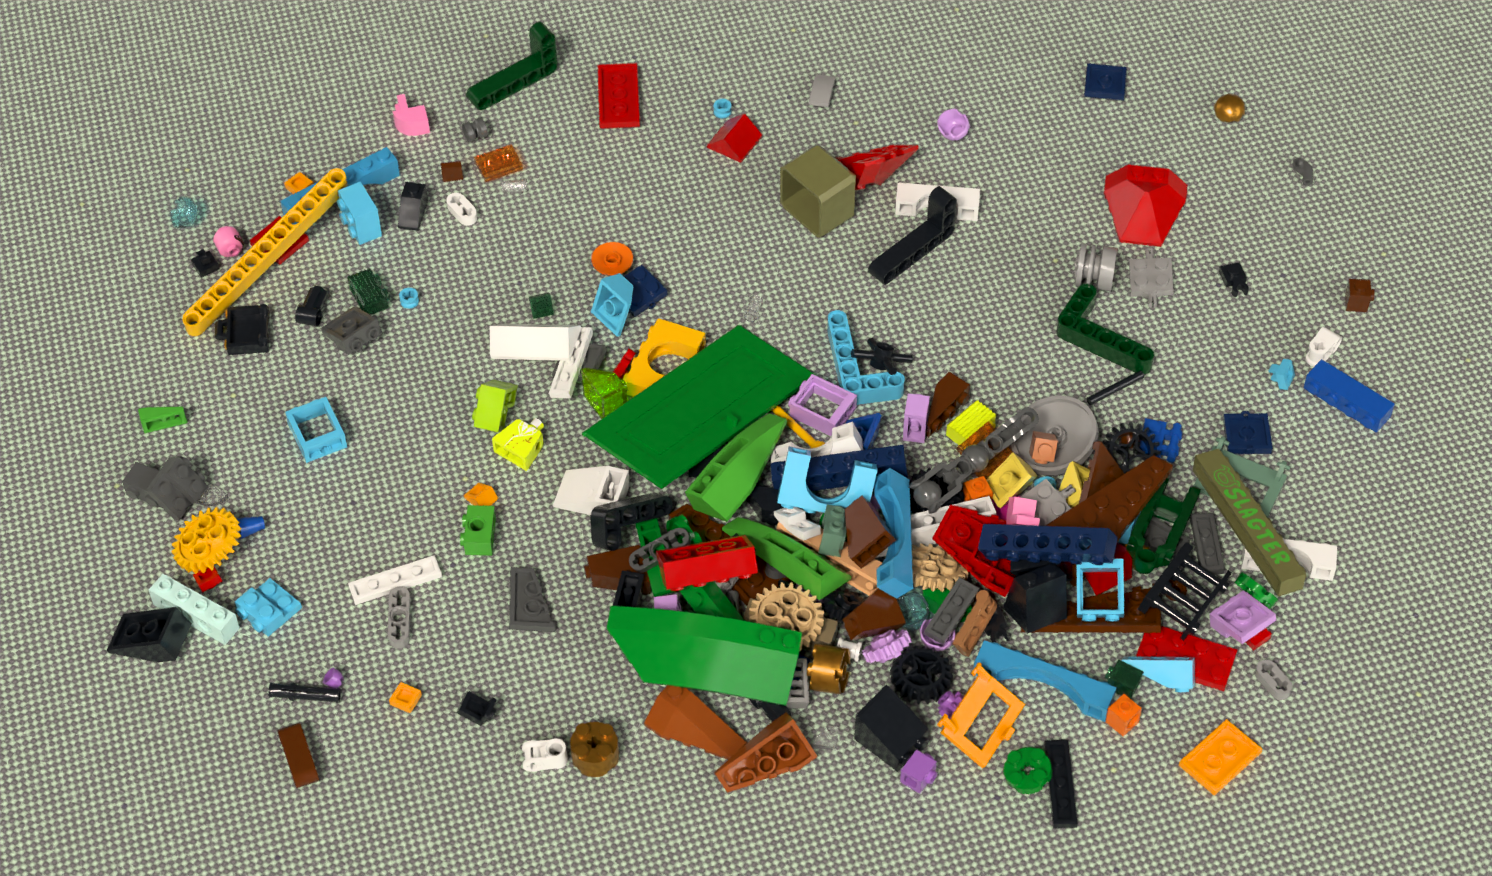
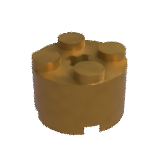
(829, 669)
(594, 748)

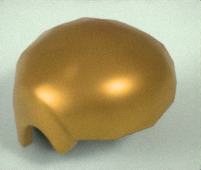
(1229, 108)

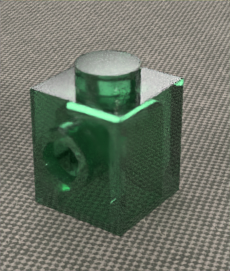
(1124, 677)

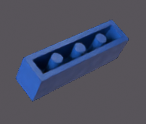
(1349, 396)

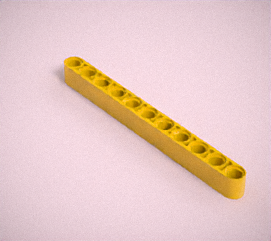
(263, 261)

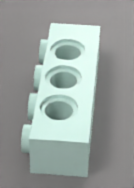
(199, 610)

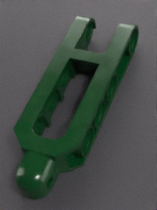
(1167, 509)

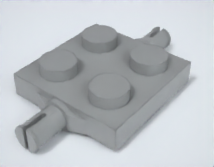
(1151, 277)
(1050, 501)

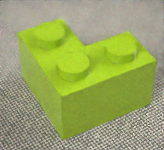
(493, 404)

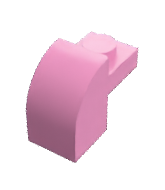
(411, 120)
(1021, 512)

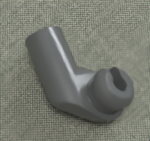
(1304, 169)

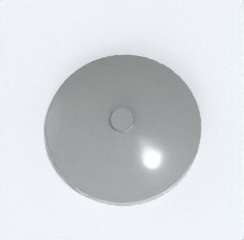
(1073, 427)

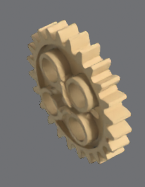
(935, 568)
(787, 615)

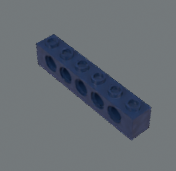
(836, 469)
(994, 536)

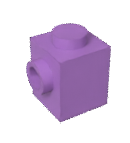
(919, 771)

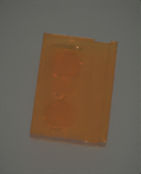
(498, 163)

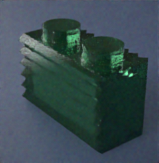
(368, 291)

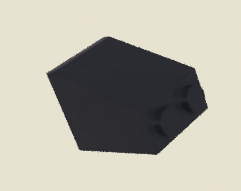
(1038, 598)
(890, 729)

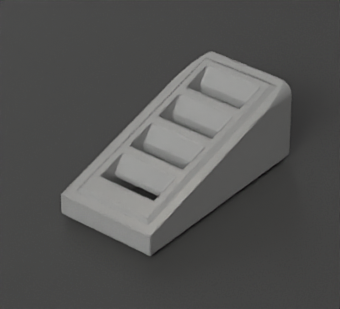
(794, 700)

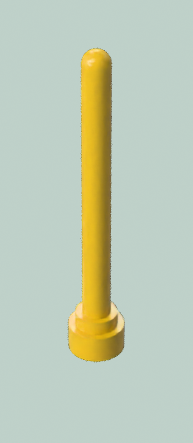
(803, 434)

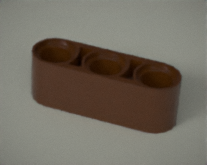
(298, 755)

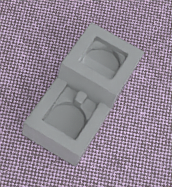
(822, 90)

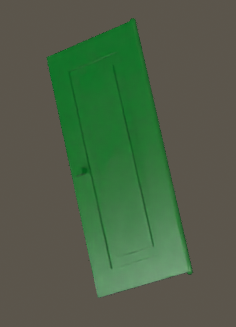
(698, 406)

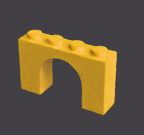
(662, 339)

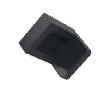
(476, 708)

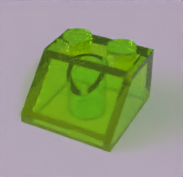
(603, 390)

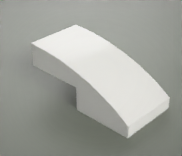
(795, 522)

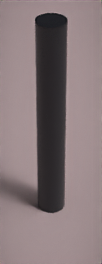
(1115, 387)

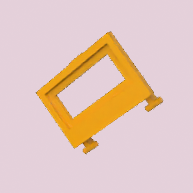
(968, 709)

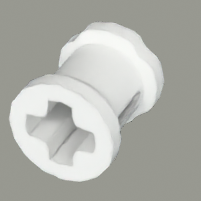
(854, 648)

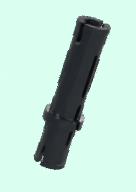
(276, 690)

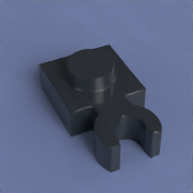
(1234, 276)
(996, 626)

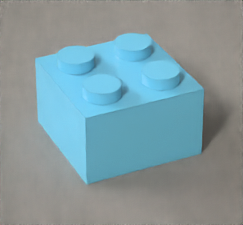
(359, 213)

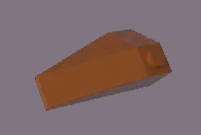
(687, 719)
(770, 753)

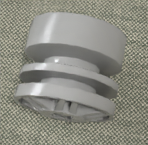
(1095, 267)

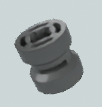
(474, 129)

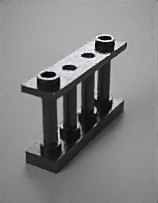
(1163, 586)

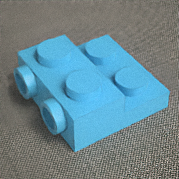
(267, 607)

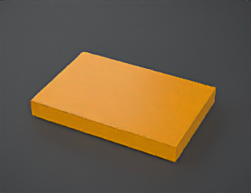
(1220, 757)

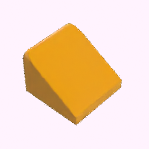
(481, 495)

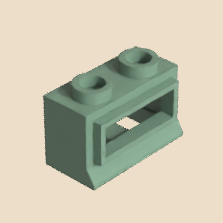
(833, 532)

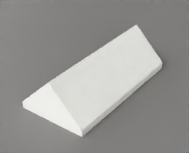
(533, 341)

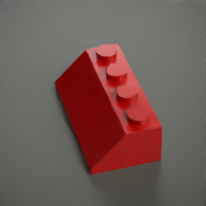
(707, 562)

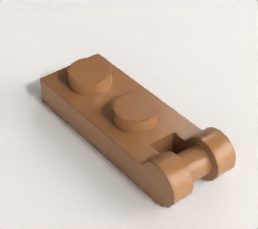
(975, 623)

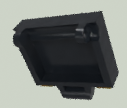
(245, 329)

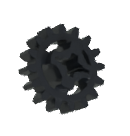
(841, 603)

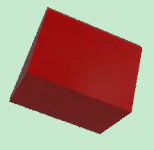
(736, 138)
(1104, 581)

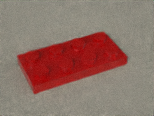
(618, 95)
(1212, 659)

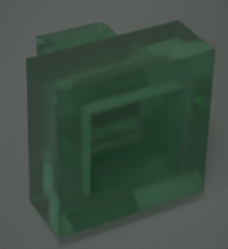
(541, 305)

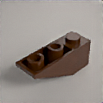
(947, 398)

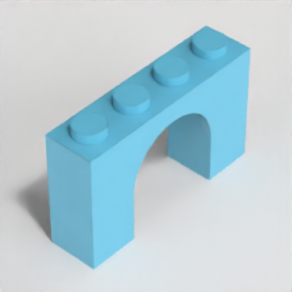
(795, 492)

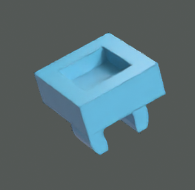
(1282, 374)

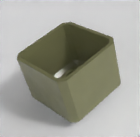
(817, 190)

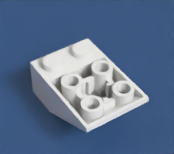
(591, 487)

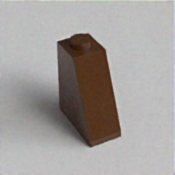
(865, 532)
(606, 568)
(874, 616)

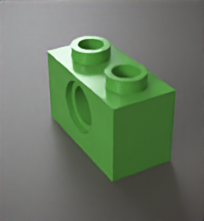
(482, 519)

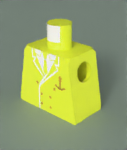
(520, 442)

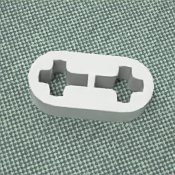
(458, 211)

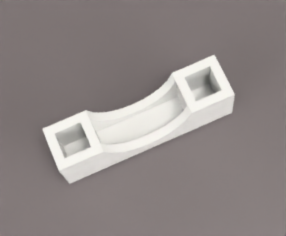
(914, 197)
(843, 439)
(1316, 558)

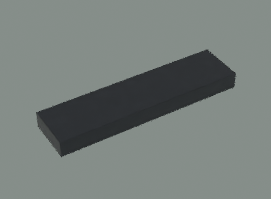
(1061, 785)

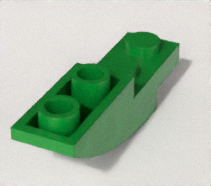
(648, 532)

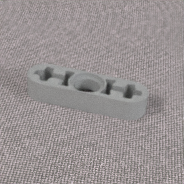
(394, 609)

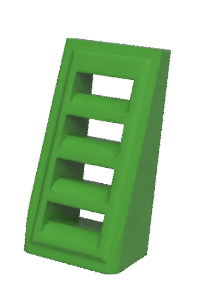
(161, 417)

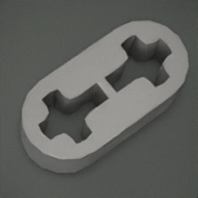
(1273, 679)

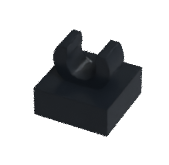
(204, 263)

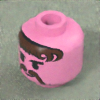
(228, 241)

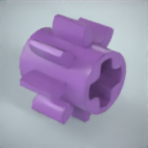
(949, 702)

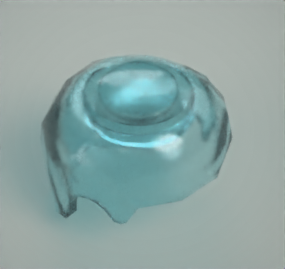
(185, 213)
(914, 609)

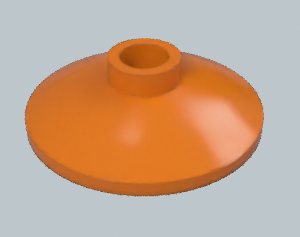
(612, 258)

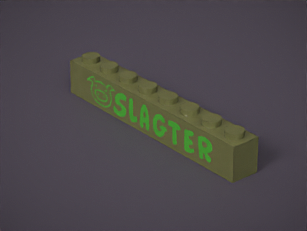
(1249, 522)

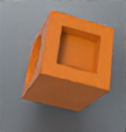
(976, 489)
(1123, 715)

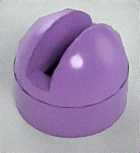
(333, 678)

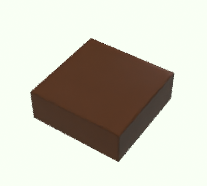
(451, 171)

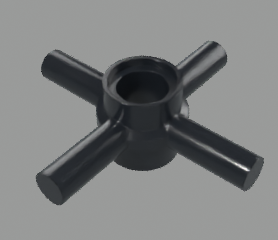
(881, 356)

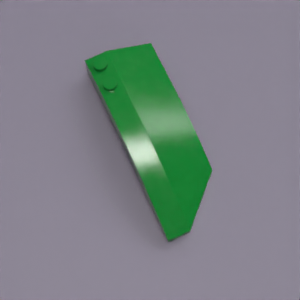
(707, 652)

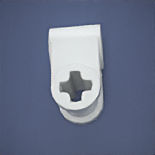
(1322, 346)
(542, 754)

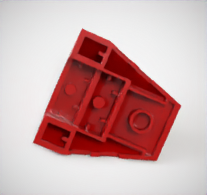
(877, 164)
(1144, 203)
(960, 537)

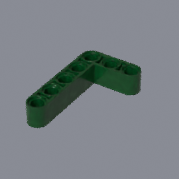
(520, 74)
(1079, 331)

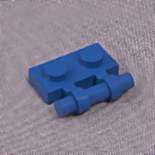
(1173, 435)

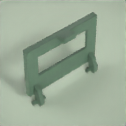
(1256, 473)

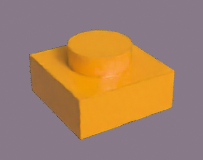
(297, 183)
(405, 697)

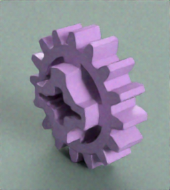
(886, 646)

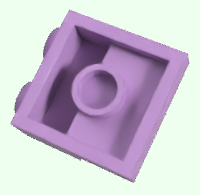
(1241, 617)

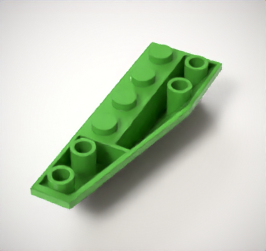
(735, 469)
(791, 558)

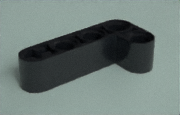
(610, 517)

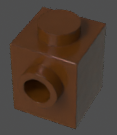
(1358, 295)

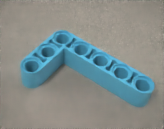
(869, 387)

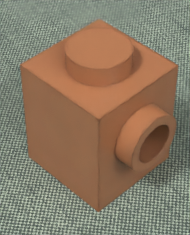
(1043, 447)

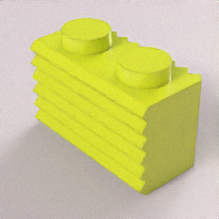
(969, 421)

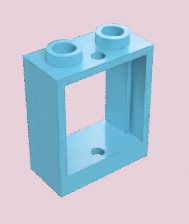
(314, 448)
(1109, 615)

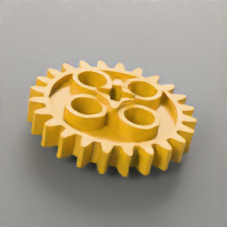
(206, 540)

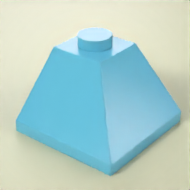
(613, 302)

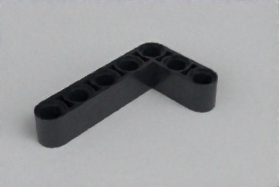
(920, 241)

